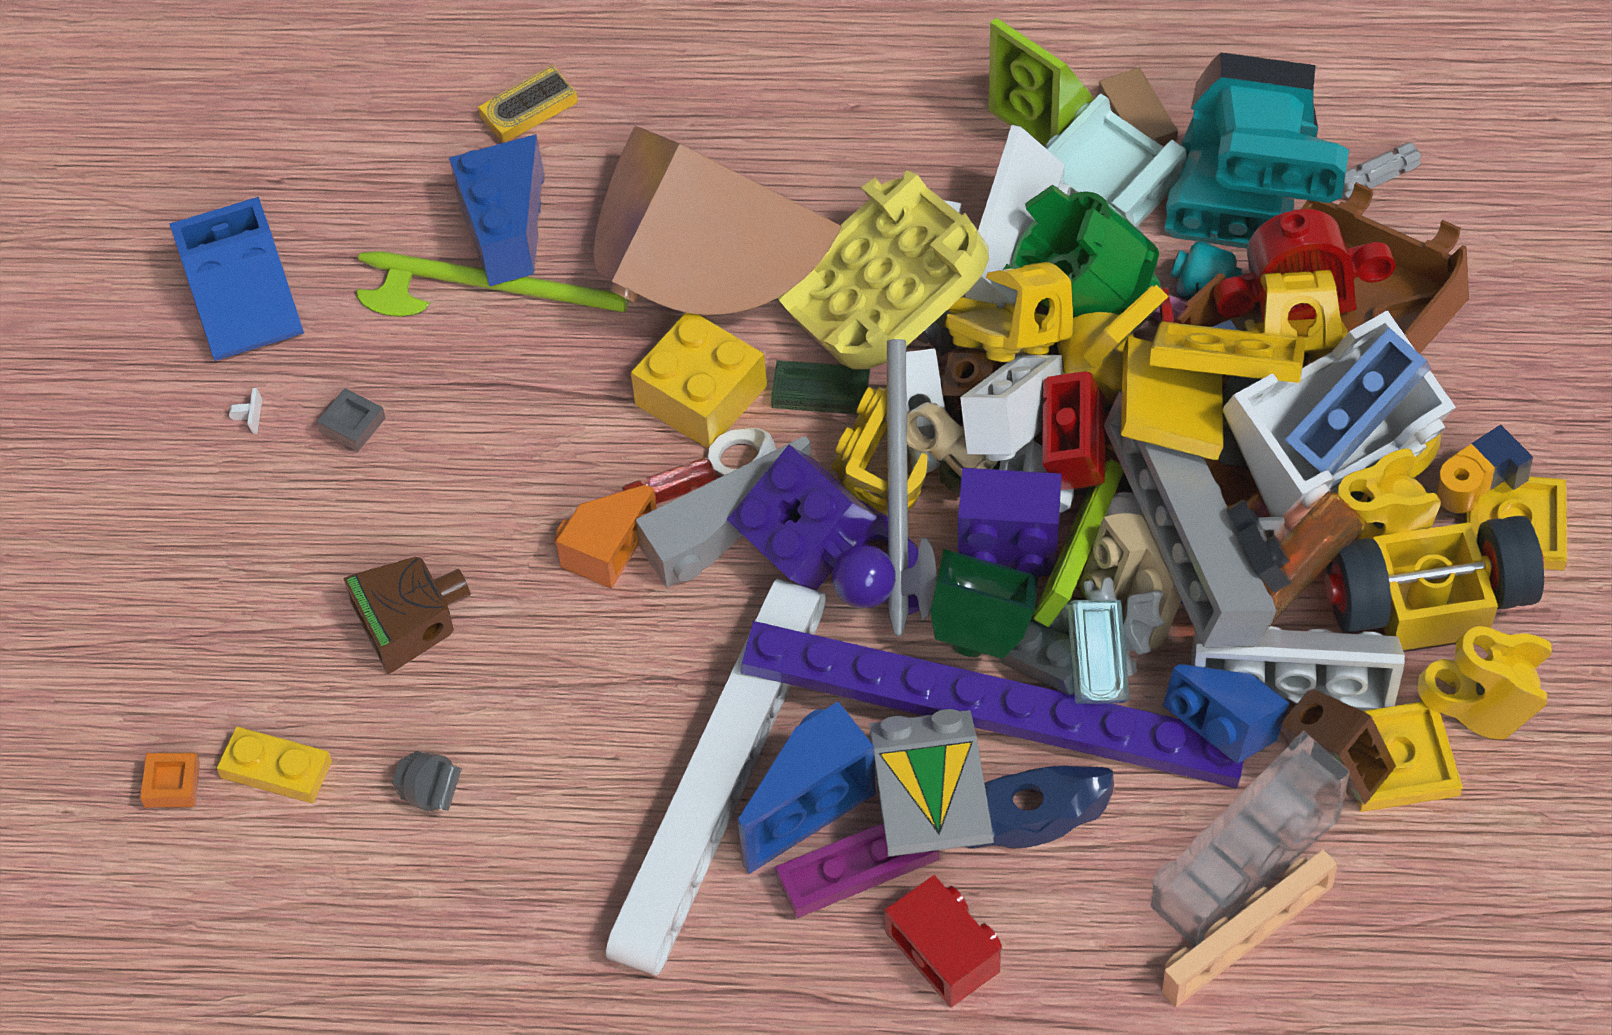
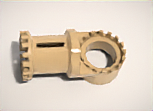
(948, 441)

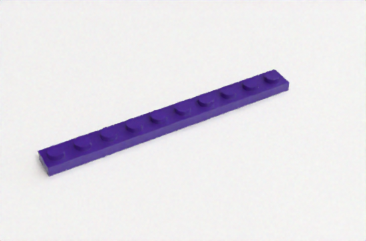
(994, 702)

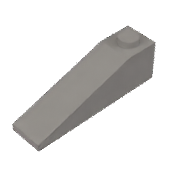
(694, 529)

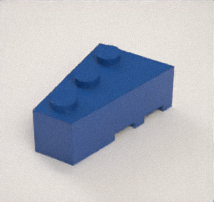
(501, 205)

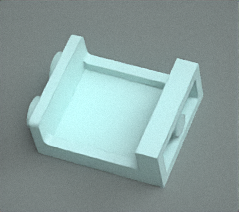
(1117, 161)

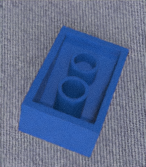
(812, 782)

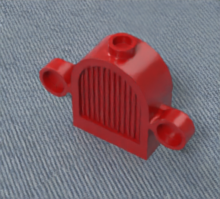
(1302, 243)

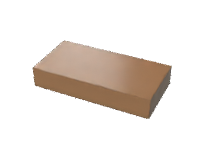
(1138, 105)

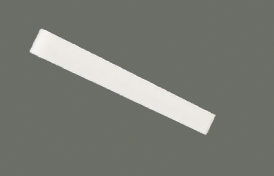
(707, 796)

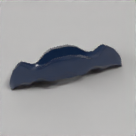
(1069, 799)

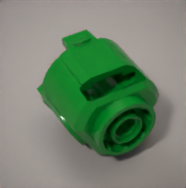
(1093, 246)

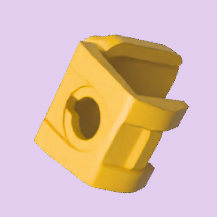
(1289, 289)
(1018, 324)
(858, 447)

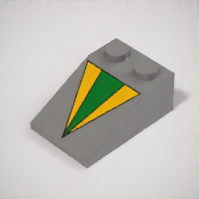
(930, 782)

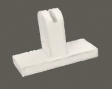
(248, 411)

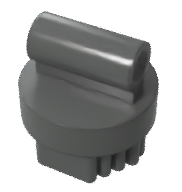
(426, 780)

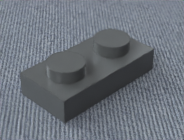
(1044, 656)

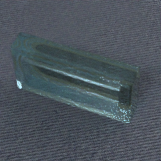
(1098, 651)

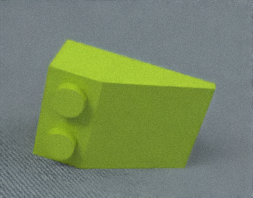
(1031, 85)

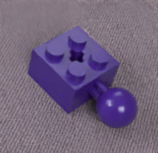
(809, 529)

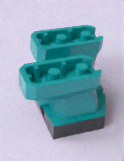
(1251, 151)

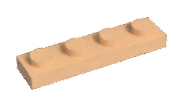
(1261, 917)

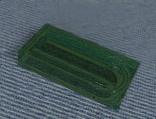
(818, 387)

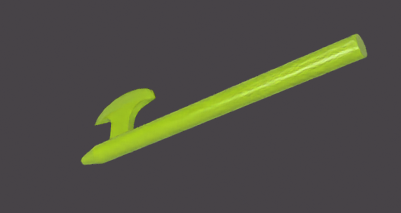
(394, 299)

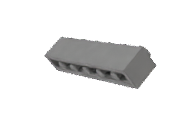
(1195, 539)

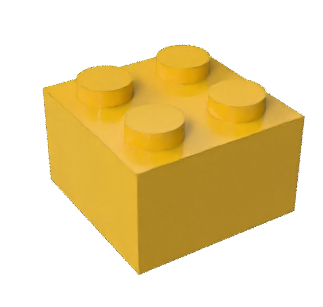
(699, 379)

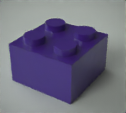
(1010, 518)

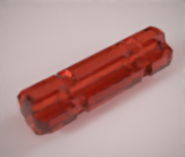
(678, 480)

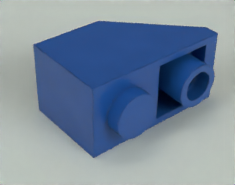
(1226, 708)

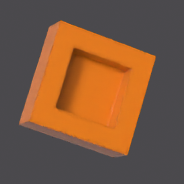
(170, 780)

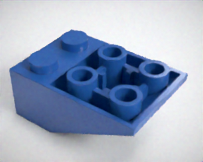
(236, 278)

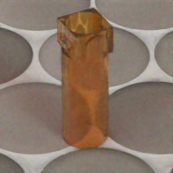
(1315, 544)

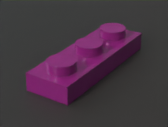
(844, 870)

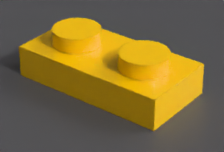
(274, 764)

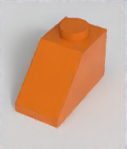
(603, 534)

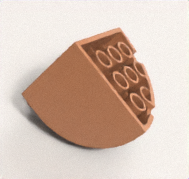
(701, 232)

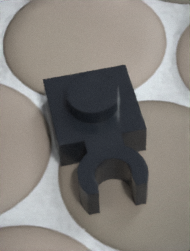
(1265, 554)

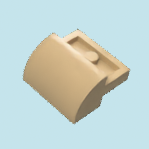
(1135, 565)

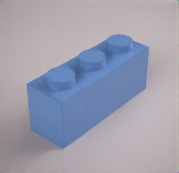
(1359, 402)

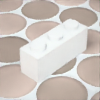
(1008, 406)

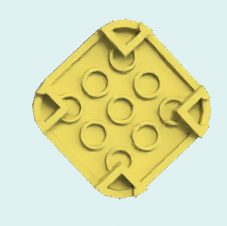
(888, 272)

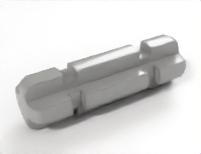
(1382, 168)

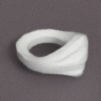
(752, 436)

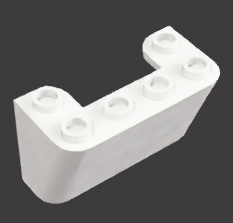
(1273, 408)

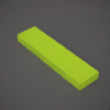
(1077, 545)

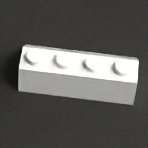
(1021, 175)
(1349, 667)

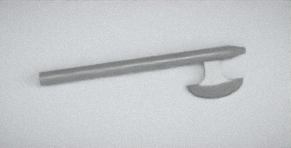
(922, 576)

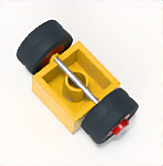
(1436, 580)

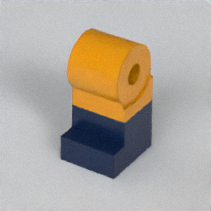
(1481, 468)

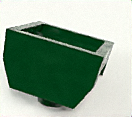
(981, 605)

